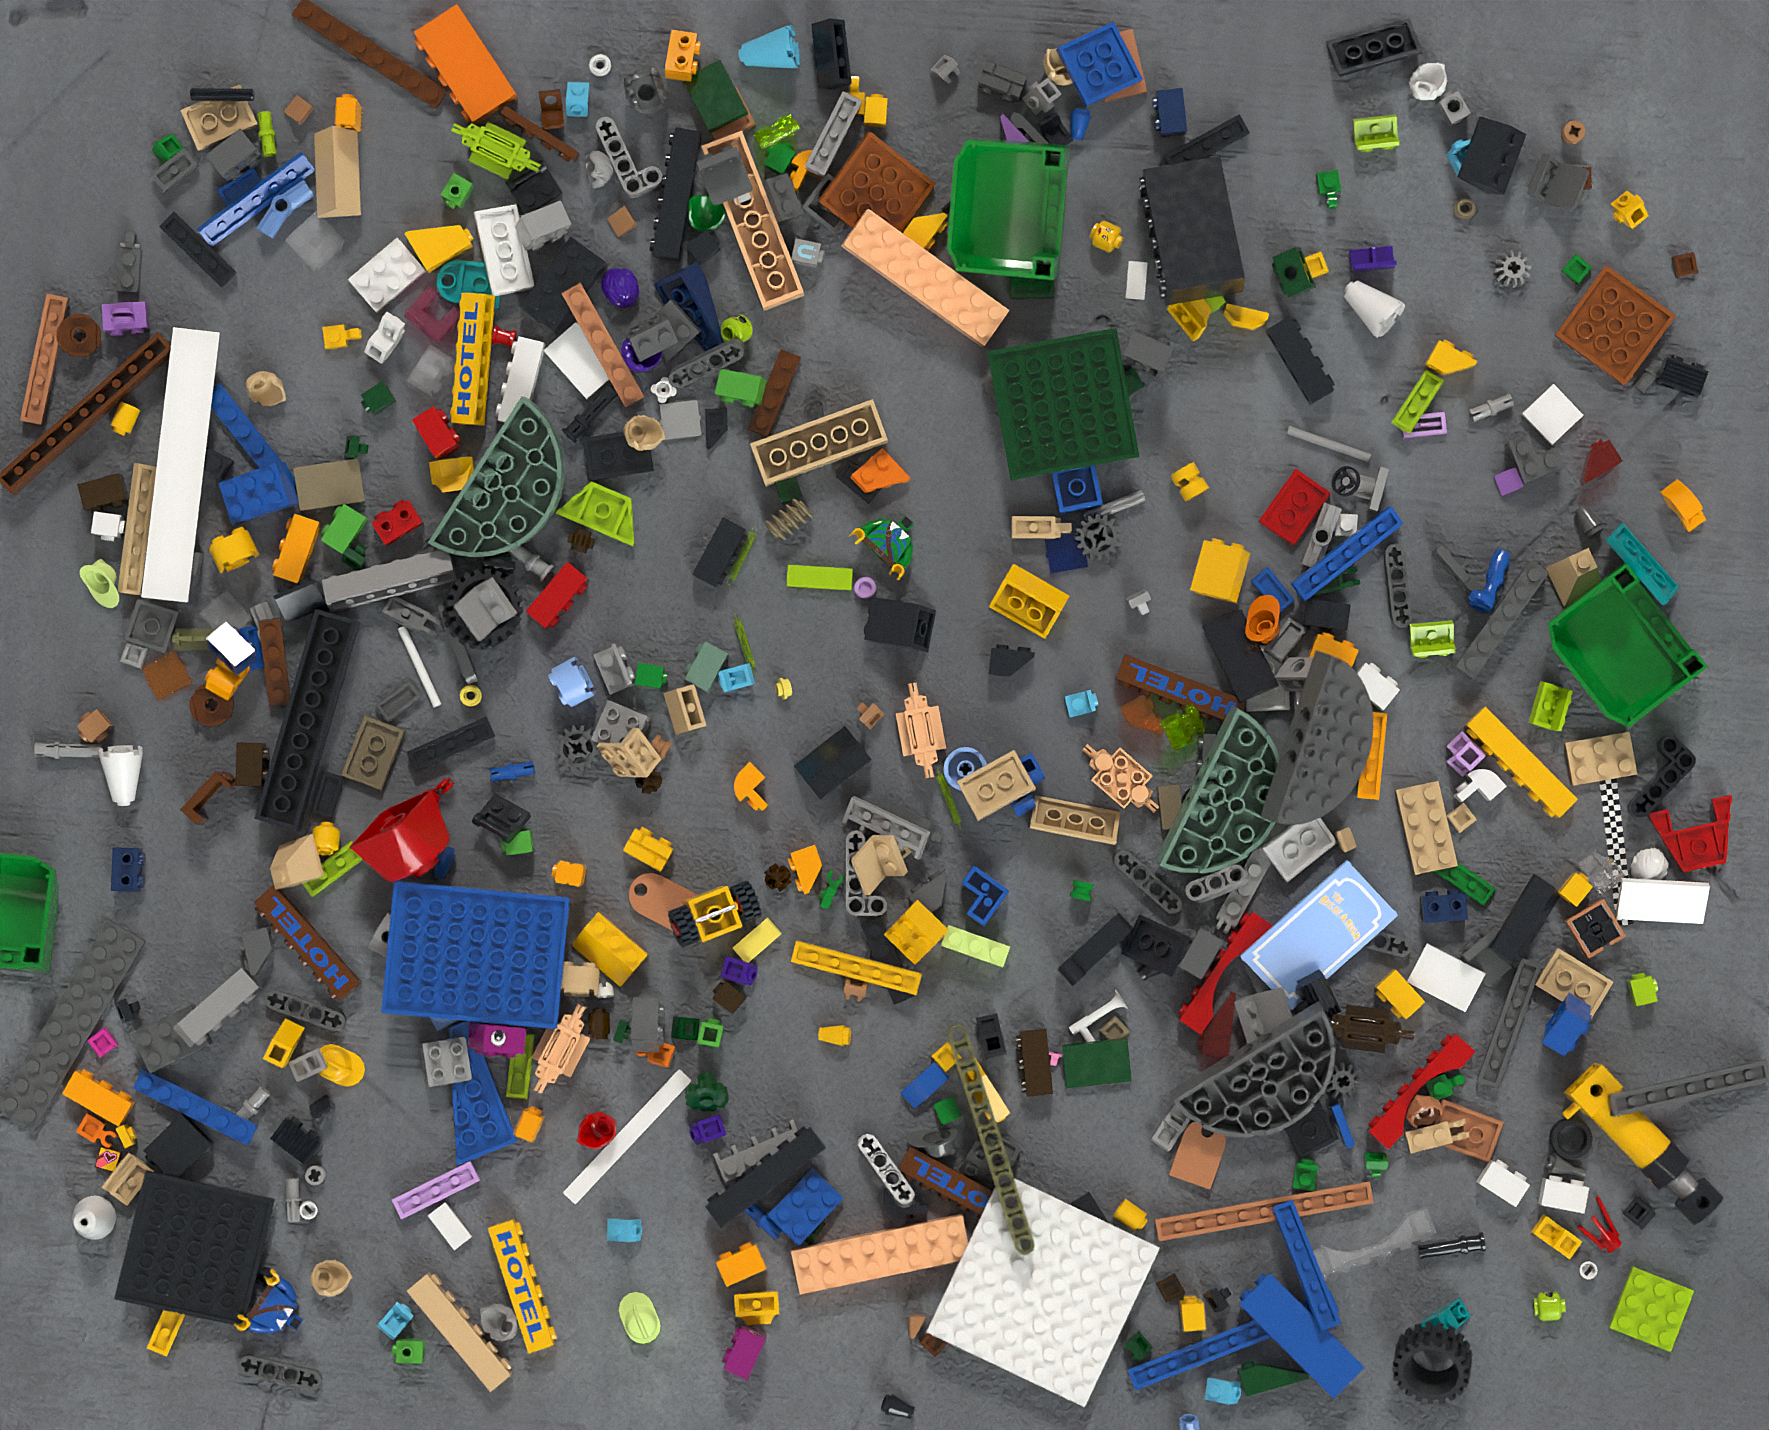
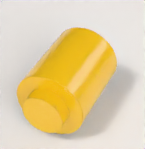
(124, 418)
(1130, 1215)

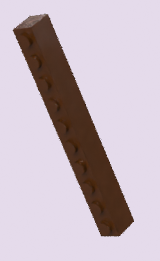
(85, 414)

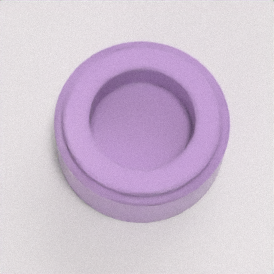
(865, 587)

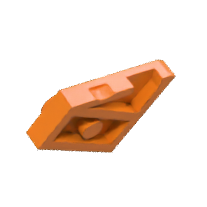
(879, 472)

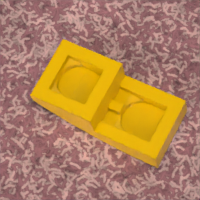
(1556, 1236)

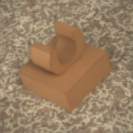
(870, 715)
(855, 987)

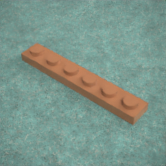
(602, 344)
(44, 360)

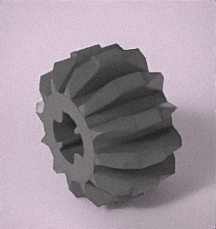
(1343, 1088)

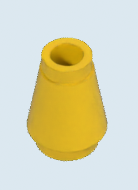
(836, 1035)

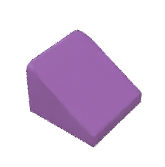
(1508, 481)

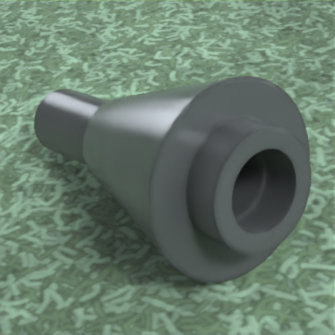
(1559, 1165)

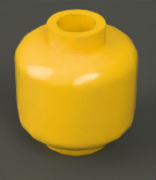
(326, 838)

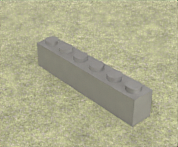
(388, 580)

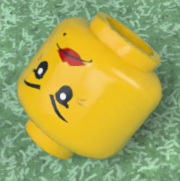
(1106, 236)

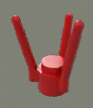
(1608, 1239)

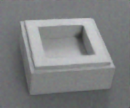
(134, 655)

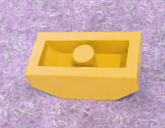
(1191, 316)
(1245, 317)
(451, 473)
(757, 1307)

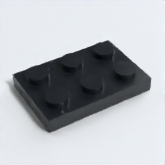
(612, 457)
(1155, 945)

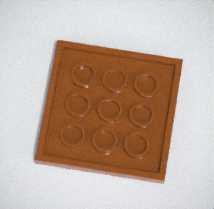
(877, 181)
(1614, 325)

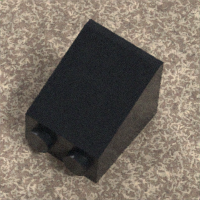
(899, 624)

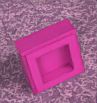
(102, 1042)

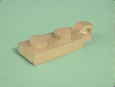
(1038, 527)

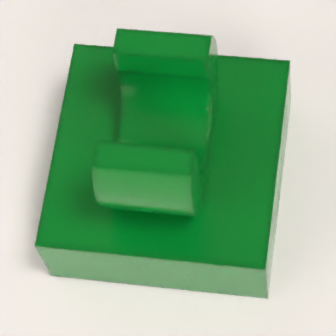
(1376, 1163)

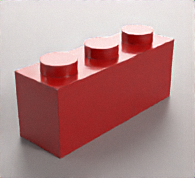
(557, 596)

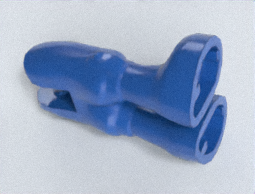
(1485, 600)

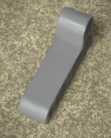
(623, 156)
(851, 894)

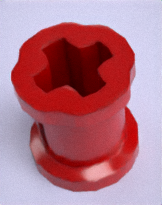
(503, 336)

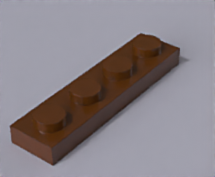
(531, 130)
(774, 393)
(274, 661)

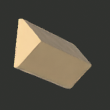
(337, 172)
(1075, 820)

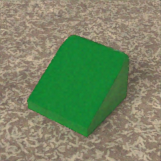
(167, 148)
(947, 1110)

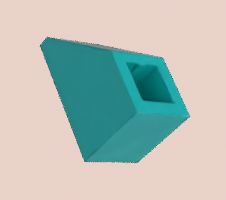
(1450, 1315)

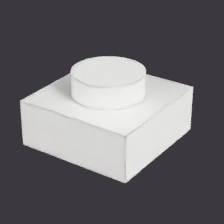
(1346, 525)

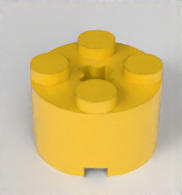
(233, 550)

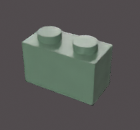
(706, 666)

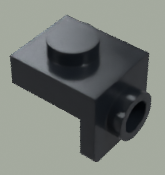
(1054, 130)

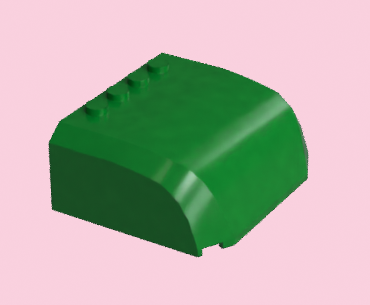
(1008, 208)
(1623, 647)
(27, 912)

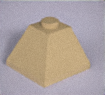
(1574, 576)
(296, 863)

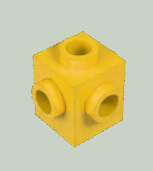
(1629, 209)

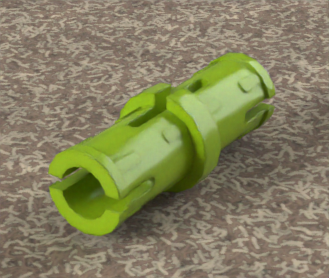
(266, 134)

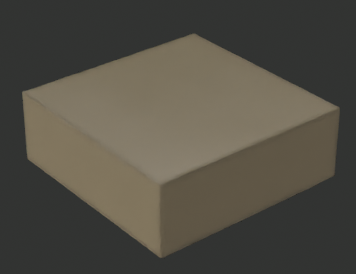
(1114, 1029)

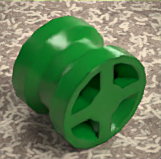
(1081, 890)

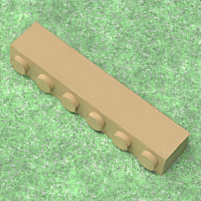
(459, 1331)

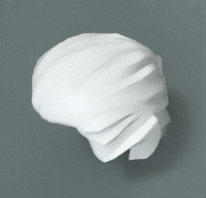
(1428, 81)
(1649, 865)

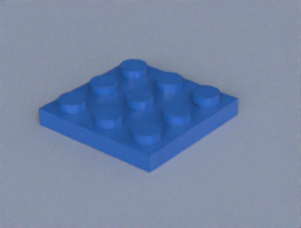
(1099, 64)

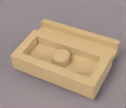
(126, 1178)

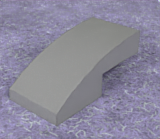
(308, 1065)
(1170, 1128)

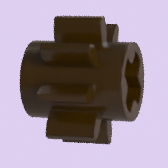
(581, 540)
(650, 783)
(777, 877)

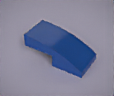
(924, 1085)

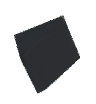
(321, 1107)
(1639, 1213)

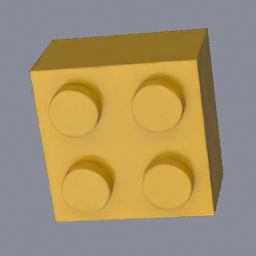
(916, 932)

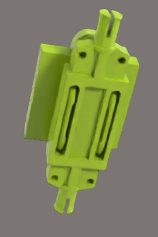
(496, 149)

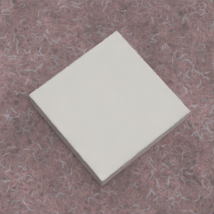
(1552, 414)

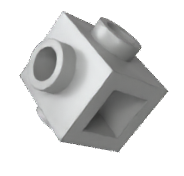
(1041, 96)

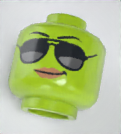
(737, 327)
(1549, 1306)

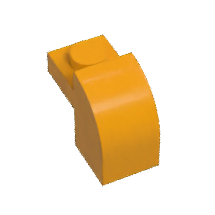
(799, 176)
(1684, 504)
(745, 784)

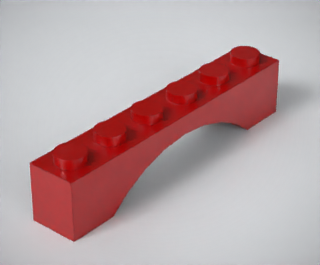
(1199, 1009)
(1390, 1123)

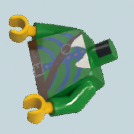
(888, 542)

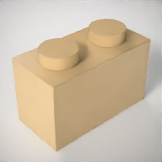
(684, 709)

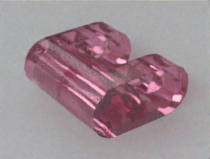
(427, 323)

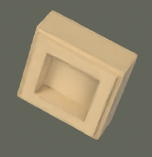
(1461, 817)

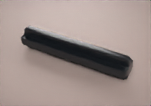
(221, 94)

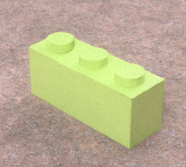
(975, 946)

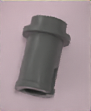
(1646, 379)

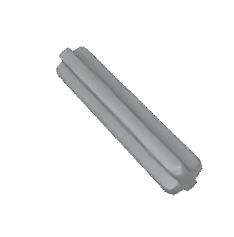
(1117, 505)

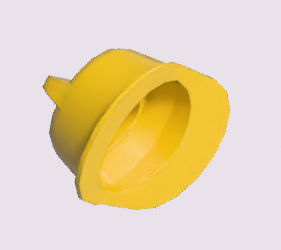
(343, 1065)

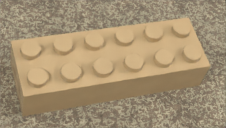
(819, 442)

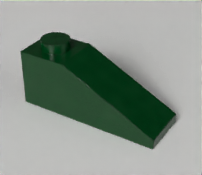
(1263, 1377)

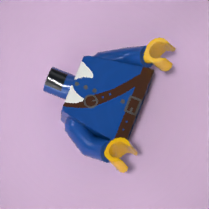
(273, 1308)

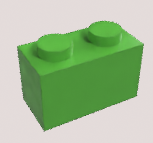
(740, 387)
(343, 529)

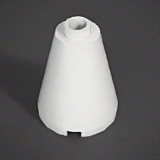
(1373, 307)
(121, 770)
(94, 1217)

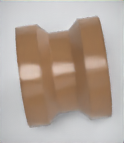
(1569, 134)
(661, 746)

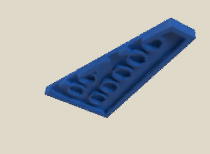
(478, 1108)

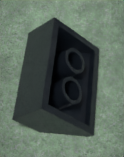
(1491, 156)
(832, 762)

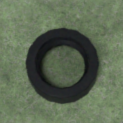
(1587, 1141)

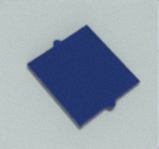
(1064, 554)

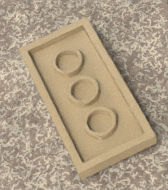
(1426, 828)

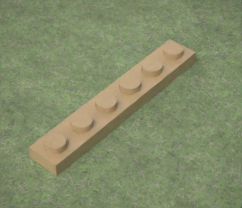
(137, 529)

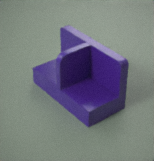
(1372, 259)

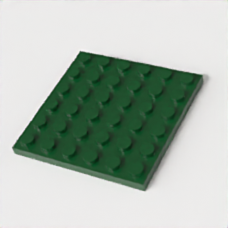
(1063, 404)

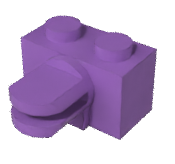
(126, 317)

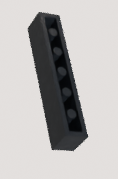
(676, 195)
(766, 1176)

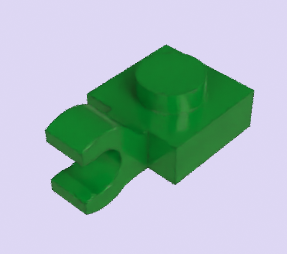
(1328, 185)
(827, 895)
(1440, 1086)

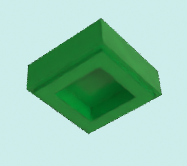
(1576, 269)

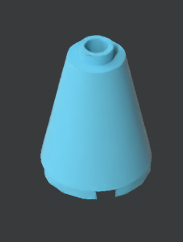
(772, 50)

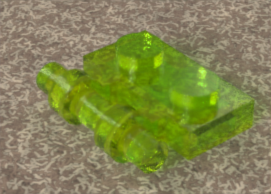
(783, 127)
(1177, 730)

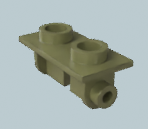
(191, 639)

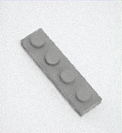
(833, 134)

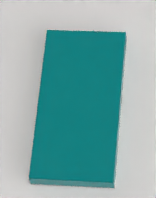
(1642, 563)

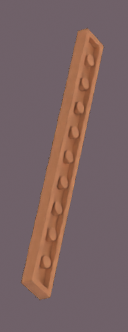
(1260, 1211)

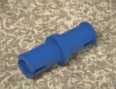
(512, 771)
(763, 1221)

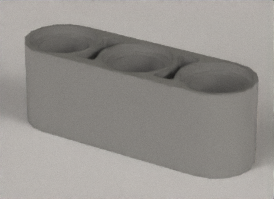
(1206, 884)

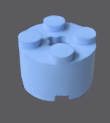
(572, 682)
(957, 759)

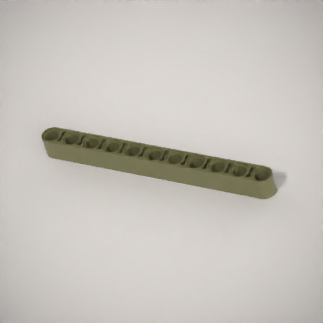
(996, 1148)

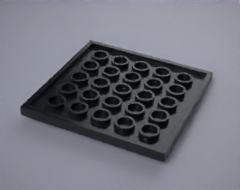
(194, 1248)

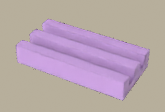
(1442, 423)

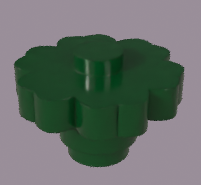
(706, 1093)

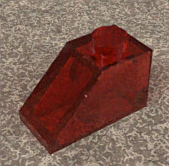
(1599, 460)

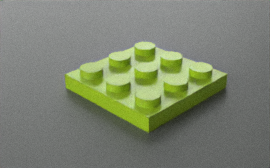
(1651, 1309)

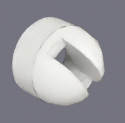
(605, 992)
(304, 1213)
(1584, 1267)

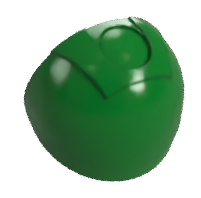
(704, 214)

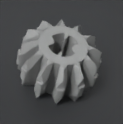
(1507, 274)

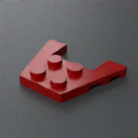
(1697, 845)

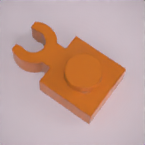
(661, 1058)
(93, 1128)

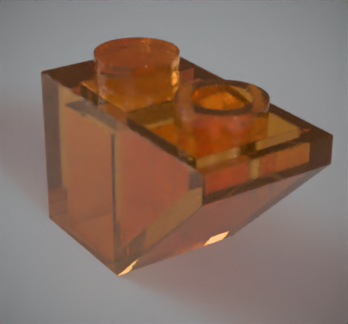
(1140, 715)

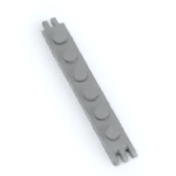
(1238, 899)

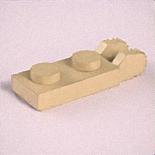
(1434, 1135)

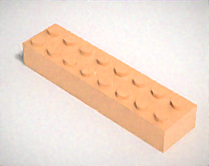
(759, 234)
(925, 278)
(880, 1253)

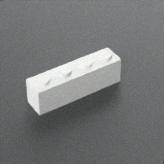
(522, 375)

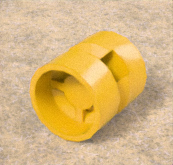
(1189, 481)

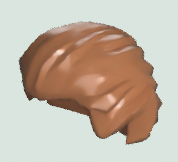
(1423, 1110)

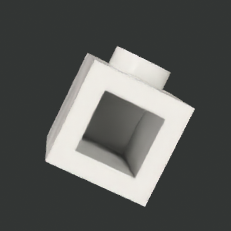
(108, 526)

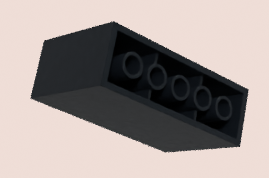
(1191, 231)

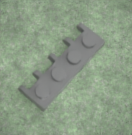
(886, 824)
(738, 1162)

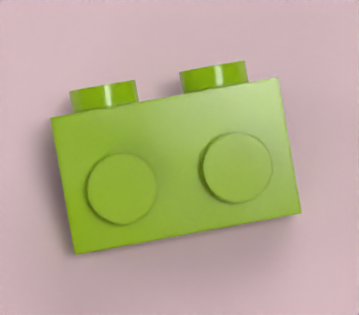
(1375, 133)
(1432, 638)
(1550, 706)

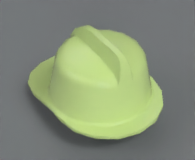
(100, 582)
(639, 1317)

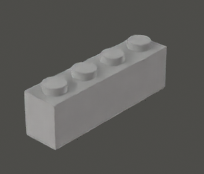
(216, 1007)

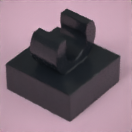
(125, 1011)
(1217, 1298)

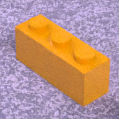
(296, 548)
(99, 1097)

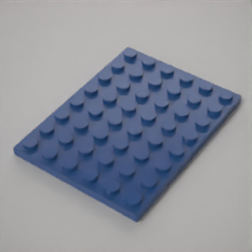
(475, 955)

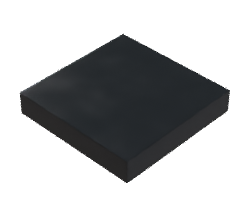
(1311, 1132)

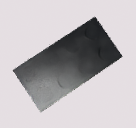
(570, 266)

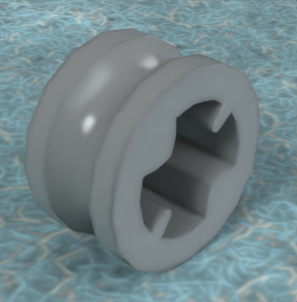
(309, 1171)

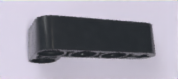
(1659, 780)
(1094, 949)

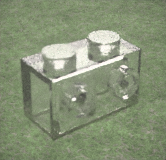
(431, 371)

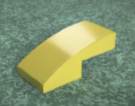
(757, 940)

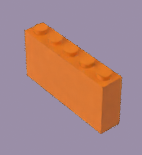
(464, 65)

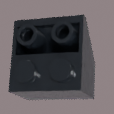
(300, 600)

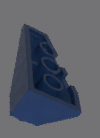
(692, 294)

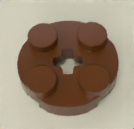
(87, 327)
(206, 715)

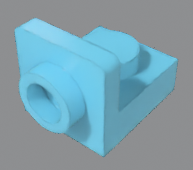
(1081, 703)

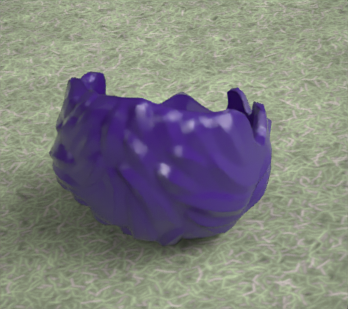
(620, 287)
(633, 363)

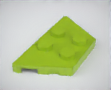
(602, 511)

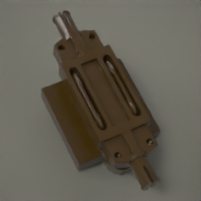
(1367, 1029)

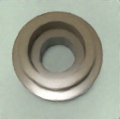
(1471, 208)

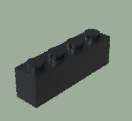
(1299, 360)

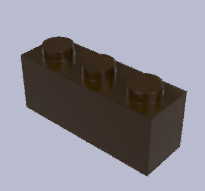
(1035, 1062)

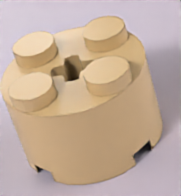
(580, 980)

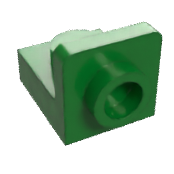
(1305, 1175)

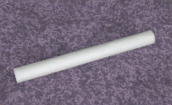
(419, 666)

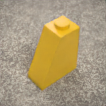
(439, 244)
(998, 1107)

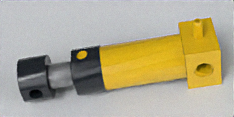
(1643, 1143)

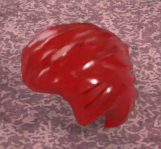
(596, 1130)

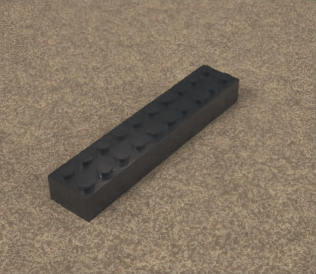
(307, 720)

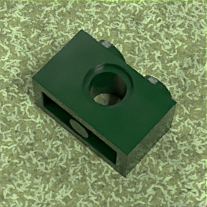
(1302, 282)

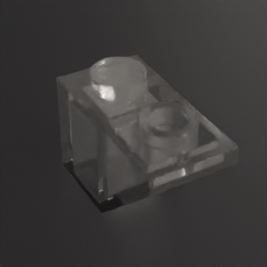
(1600, 870)

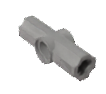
(1326, 521)

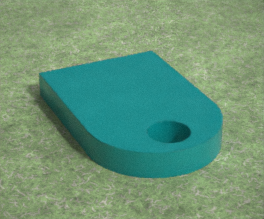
(468, 278)

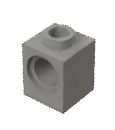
(1453, 117)

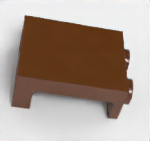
(204, 793)

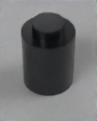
(499, 563)

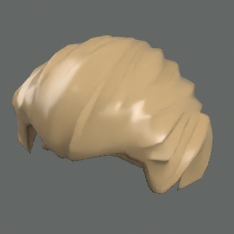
(1055, 69)
(265, 388)
(643, 432)
(330, 1278)

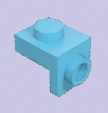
(577, 99)
(1457, 154)
(736, 677)
(624, 1230)
(395, 1320)
(1222, 1391)

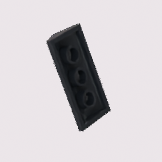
(1374, 47)
(1239, 656)
(1525, 921)

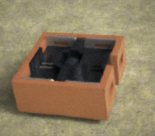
(1594, 928)

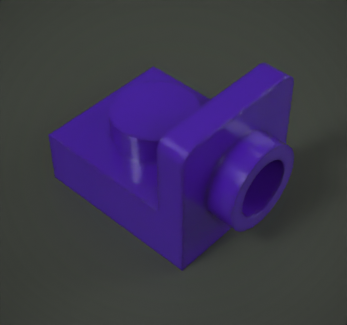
(739, 971)
(707, 1129)

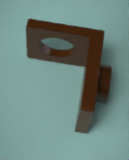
(551, 113)

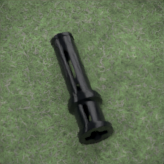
(608, 394)
(1462, 1245)

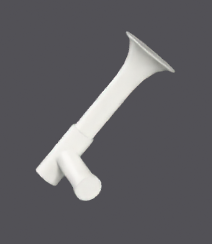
(1081, 1025)

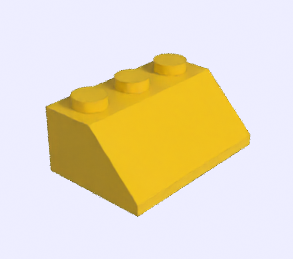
(1029, 601)
(609, 949)

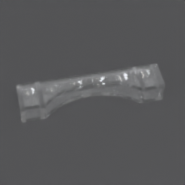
(1412, 1227)

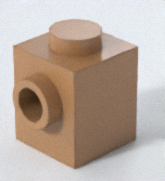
(94, 726)

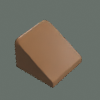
(298, 110)
(622, 221)
(915, 1323)

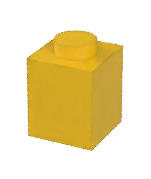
(875, 111)
(1575, 888)

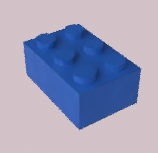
(258, 493)

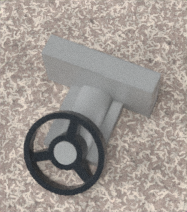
(1361, 486)

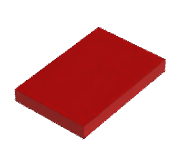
(1294, 507)

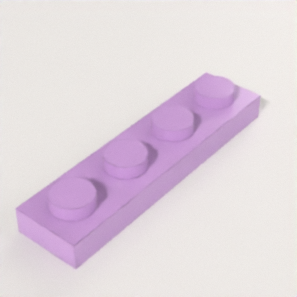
(436, 1190)

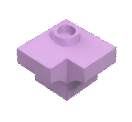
(1465, 754)

